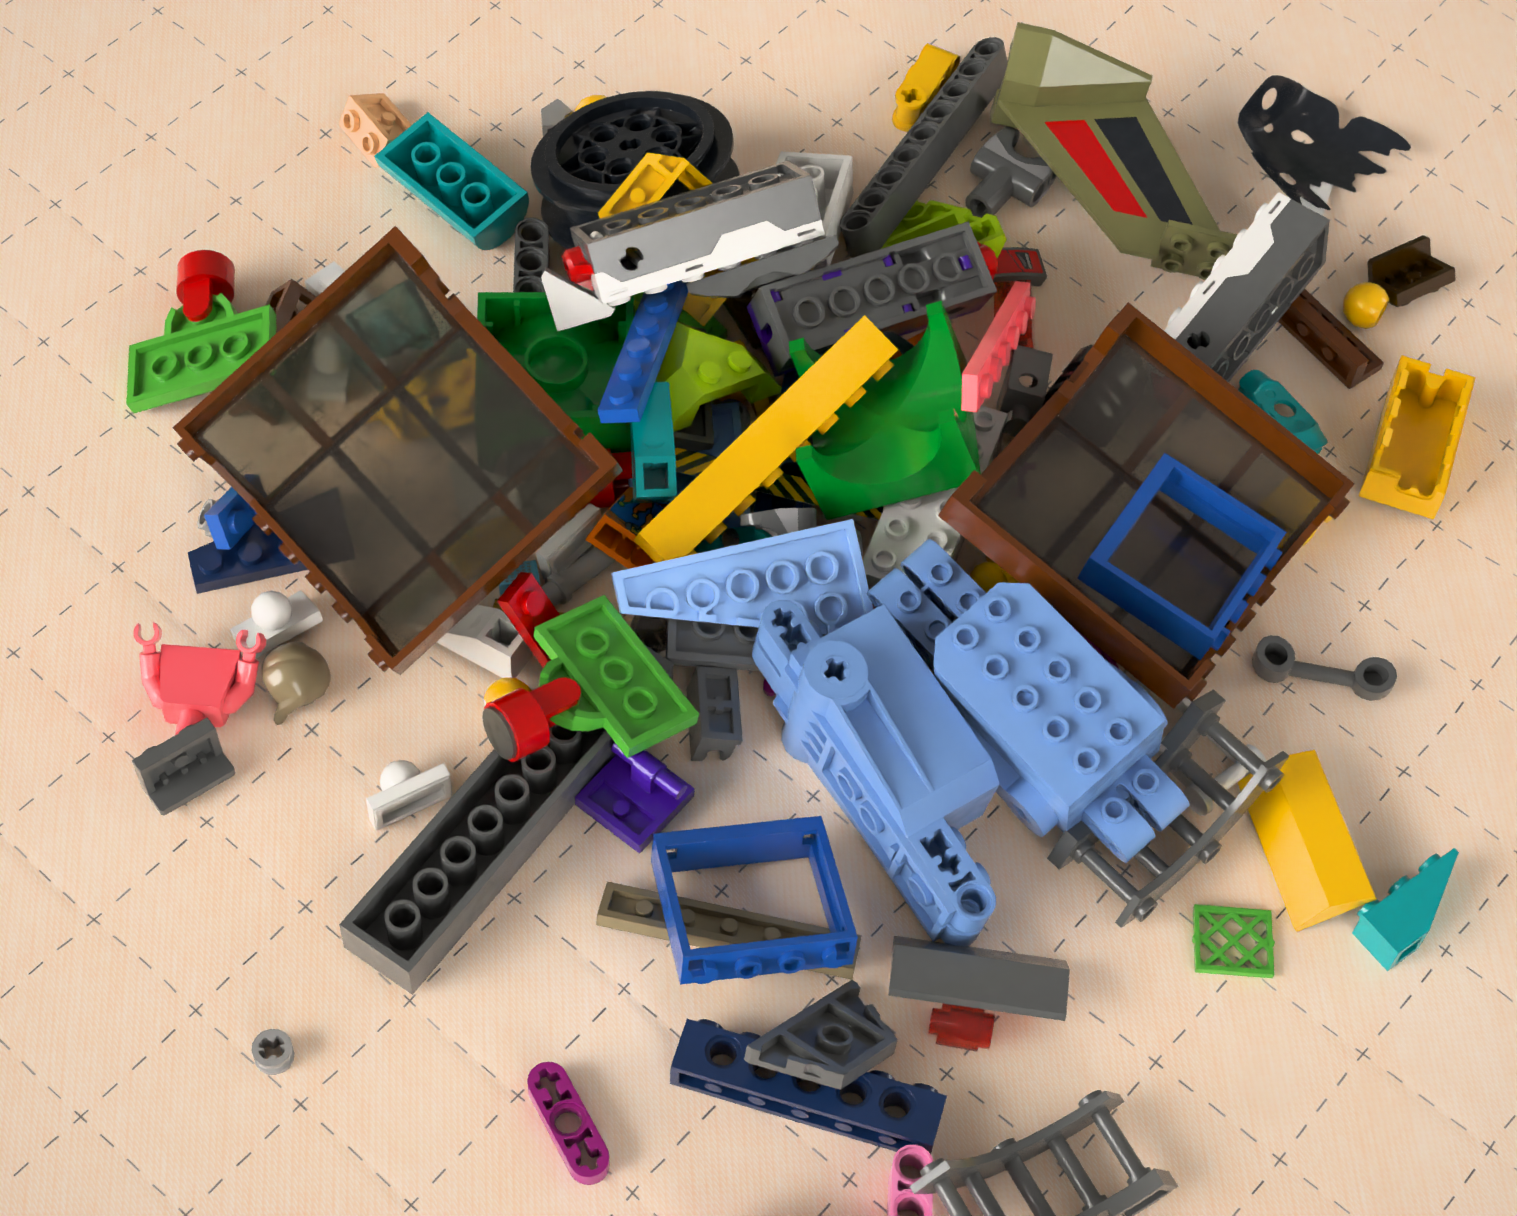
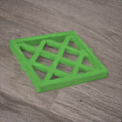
(1231, 968)

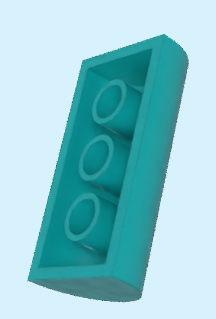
(455, 182)

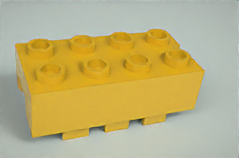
(1417, 438)

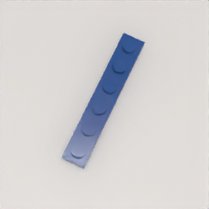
(642, 355)

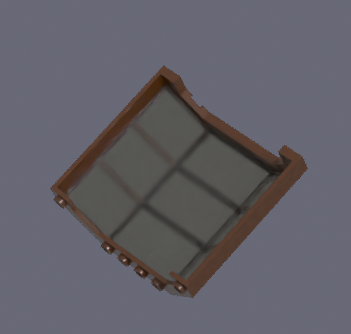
(396, 451)
(1085, 458)

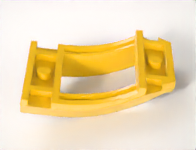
(647, 185)

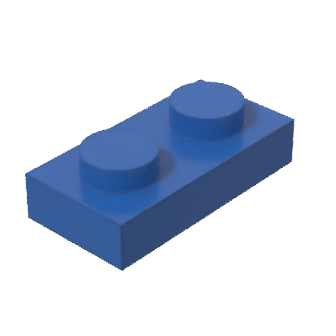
(229, 519)

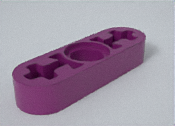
(571, 1156)

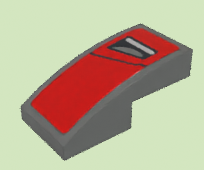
(1020, 264)

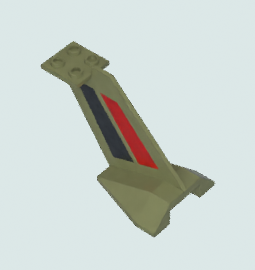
(1108, 149)

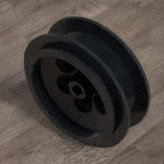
(600, 144)

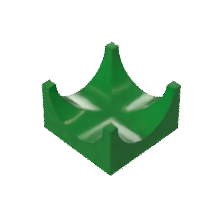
(566, 363)
(901, 435)

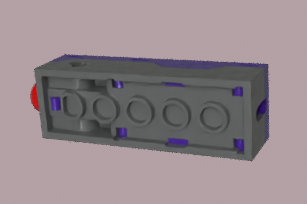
(883, 285)

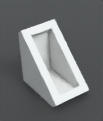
(572, 303)

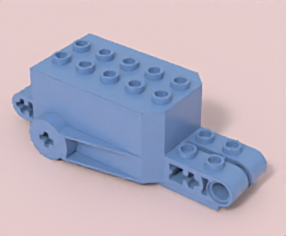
(1049, 710)
(888, 755)

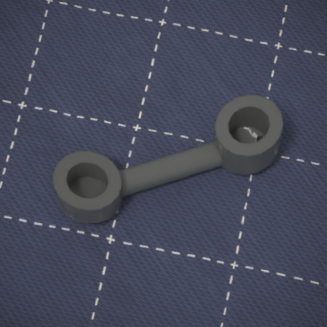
(1276, 661)

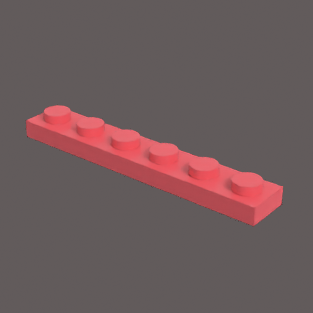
(996, 346)

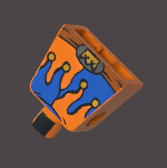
(618, 528)

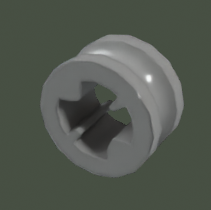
(272, 1039)

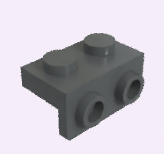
(183, 767)

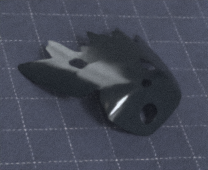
(1331, 156)

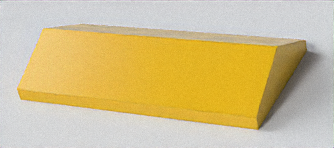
(1309, 844)

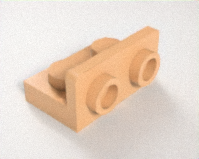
(372, 123)

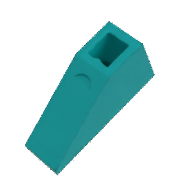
(654, 450)
(1402, 920)

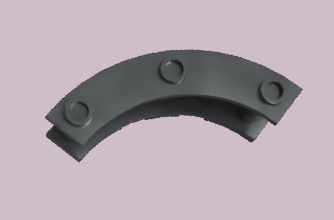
(1197, 720)
(1144, 1184)

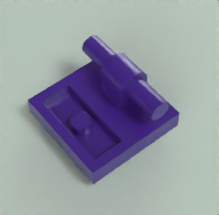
(634, 797)

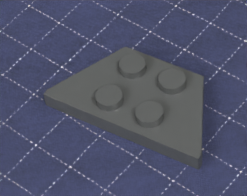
(827, 1041)

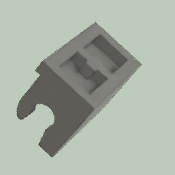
(716, 699)

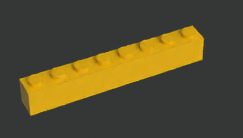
(767, 443)

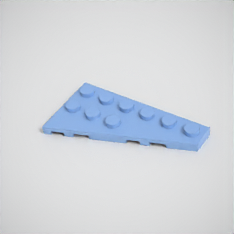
(734, 584)

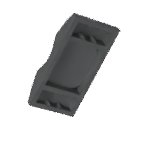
(751, 276)

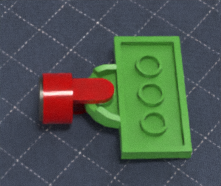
(200, 339)
(594, 681)

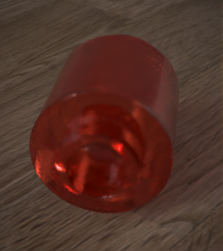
(961, 1027)

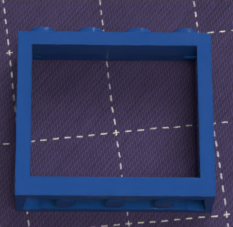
(1215, 508)
(749, 845)

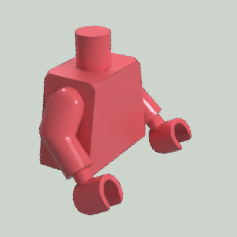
(198, 681)

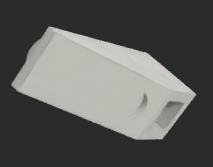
(489, 641)

